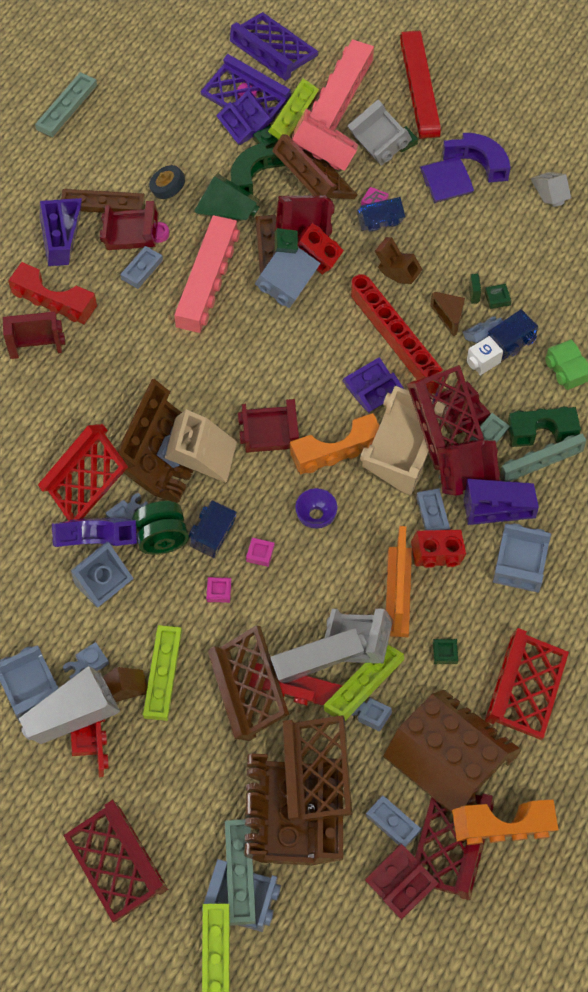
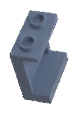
(287, 276)
(522, 557)
(26, 679)
(265, 891)

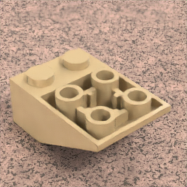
(201, 446)

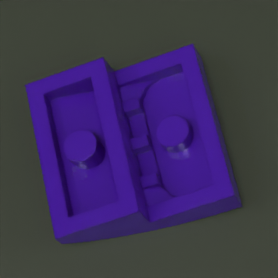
(244, 117)
(447, 179)
(371, 384)

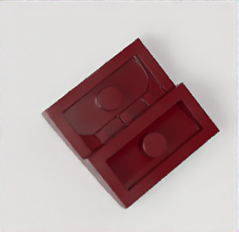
(481, 411)
(401, 881)

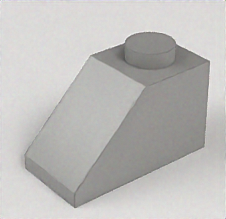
(552, 188)

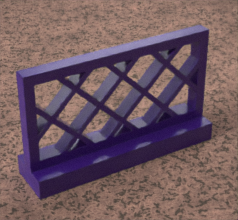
(265, 52)
(253, 78)

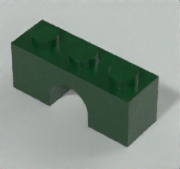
(559, 421)

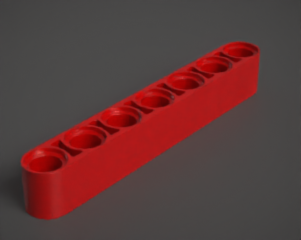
(420, 84)
(388, 323)

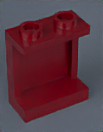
(301, 211)
(130, 228)
(32, 331)
(268, 427)
(467, 461)

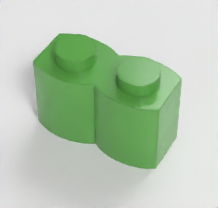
(568, 364)

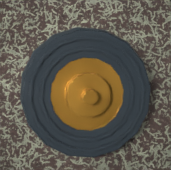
(167, 182)

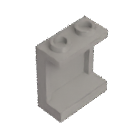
(379, 133)
(374, 627)

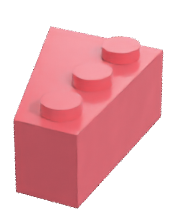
(324, 142)

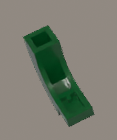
(250, 163)

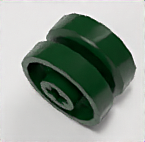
(160, 527)

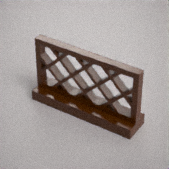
(312, 173)
(233, 691)
(295, 766)

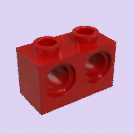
(320, 244)
(437, 543)

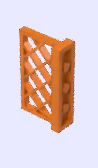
(399, 585)

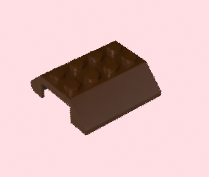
(143, 440)
(448, 750)
(277, 836)

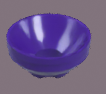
(316, 499)

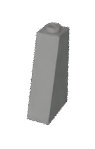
(318, 655)
(69, 708)

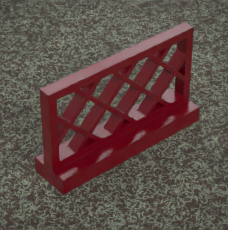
(428, 419)
(133, 847)
(471, 857)

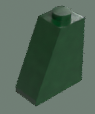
(227, 200)

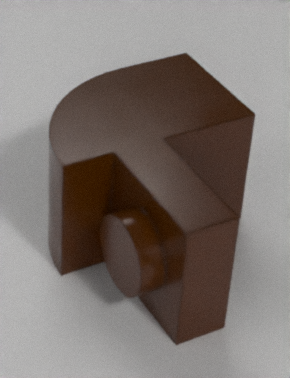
(397, 265)

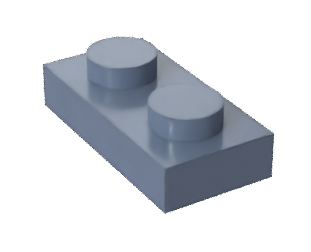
(141, 267)
(432, 510)
(393, 821)

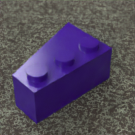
(59, 228)
(499, 501)

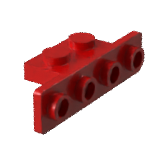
(302, 690)
(90, 742)

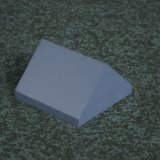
(101, 575)

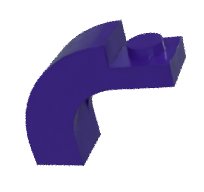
(482, 150)
(94, 531)

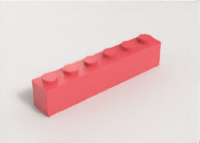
(343, 83)
(207, 274)

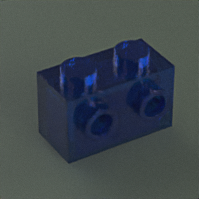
(380, 214)
(514, 333)
(212, 529)

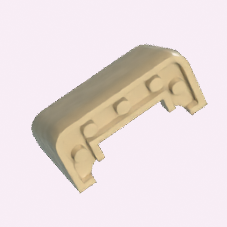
(399, 443)

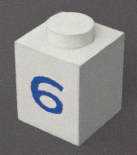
(484, 355)

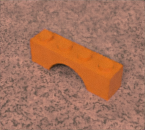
(313, 454)
(479, 823)

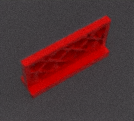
(73, 461)
(506, 683)

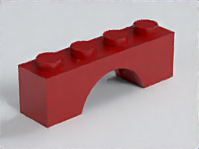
(74, 303)

